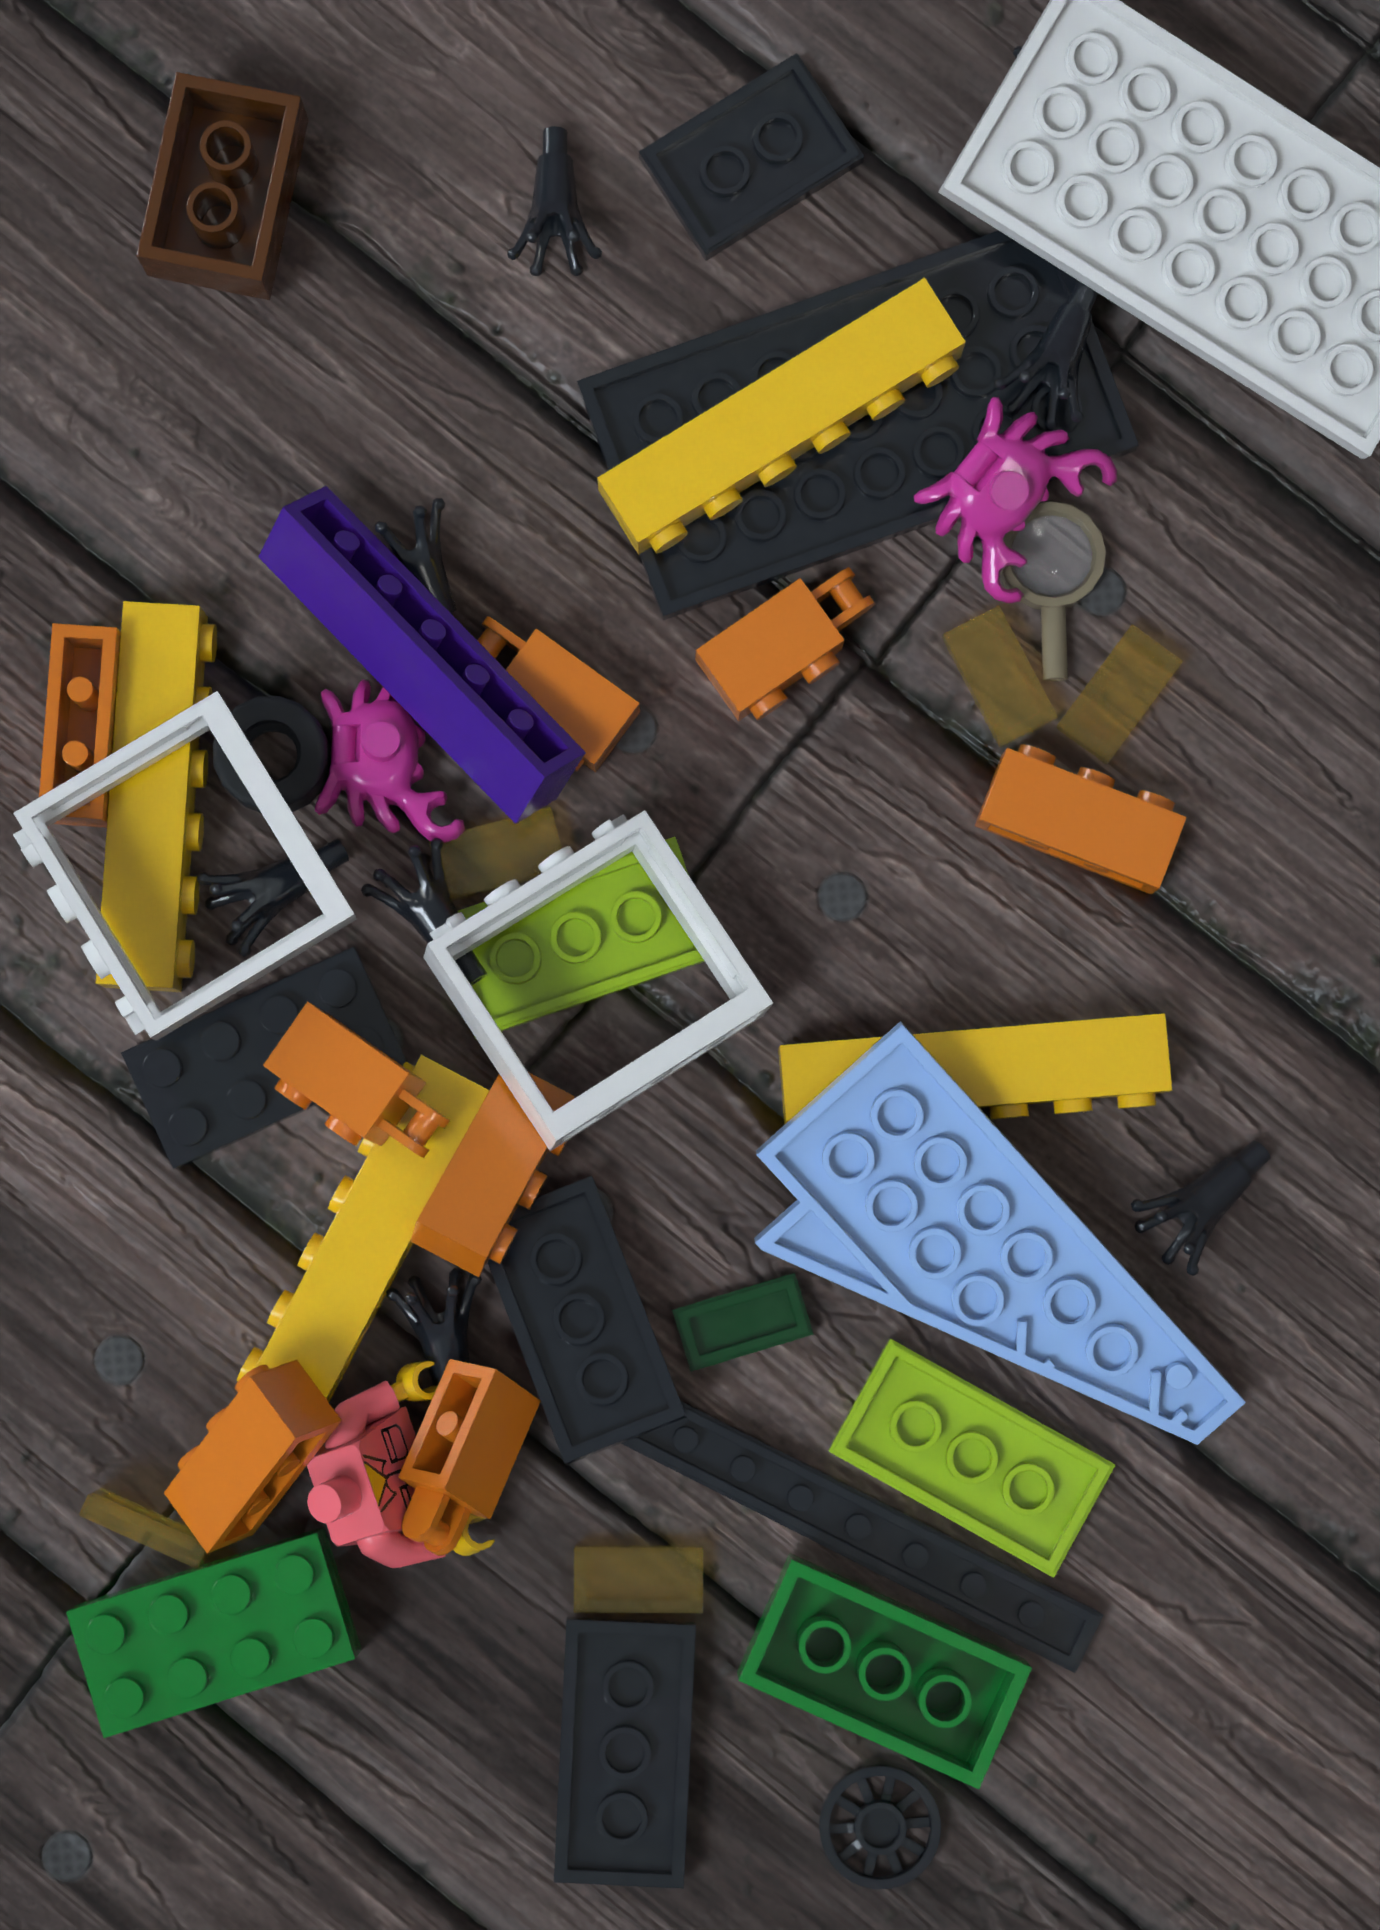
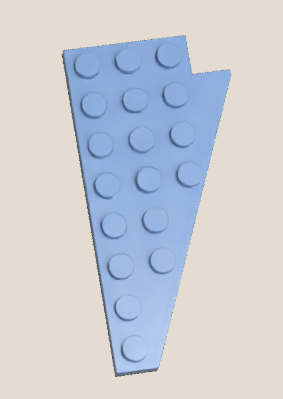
(950, 1224)

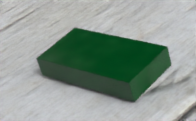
(742, 1322)

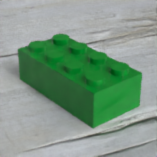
(214, 1632)
(884, 1670)

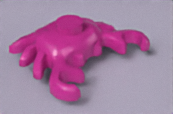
(1002, 486)
(378, 762)

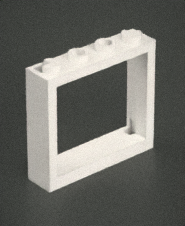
(560, 874)
(75, 902)

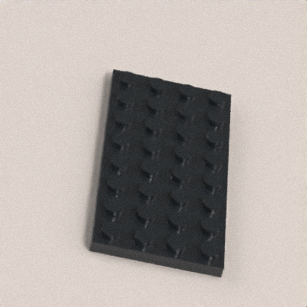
(867, 483)

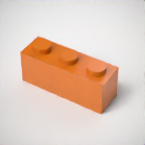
(80, 711)
(1081, 818)
(487, 1181)
(251, 1454)

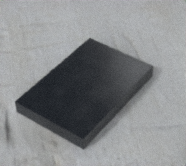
(751, 156)

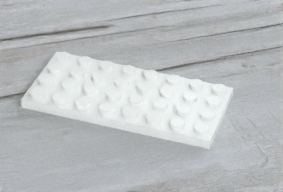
(1190, 208)

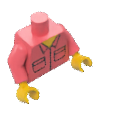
(359, 1473)

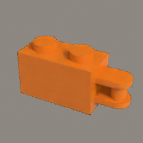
(780, 645)
(567, 689)
(351, 1081)
(463, 1452)

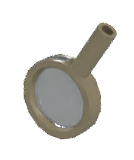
(1061, 569)

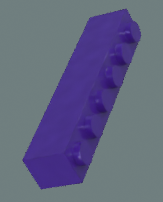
(421, 654)

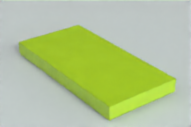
(583, 946)
(971, 1457)

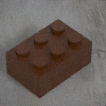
(222, 186)

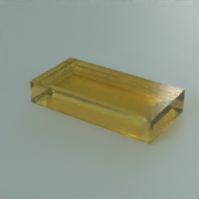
(999, 676)
(1119, 694)
(498, 853)
(144, 1526)
(638, 1579)

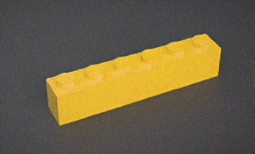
(782, 417)
(152, 813)
(1014, 1064)
(367, 1239)

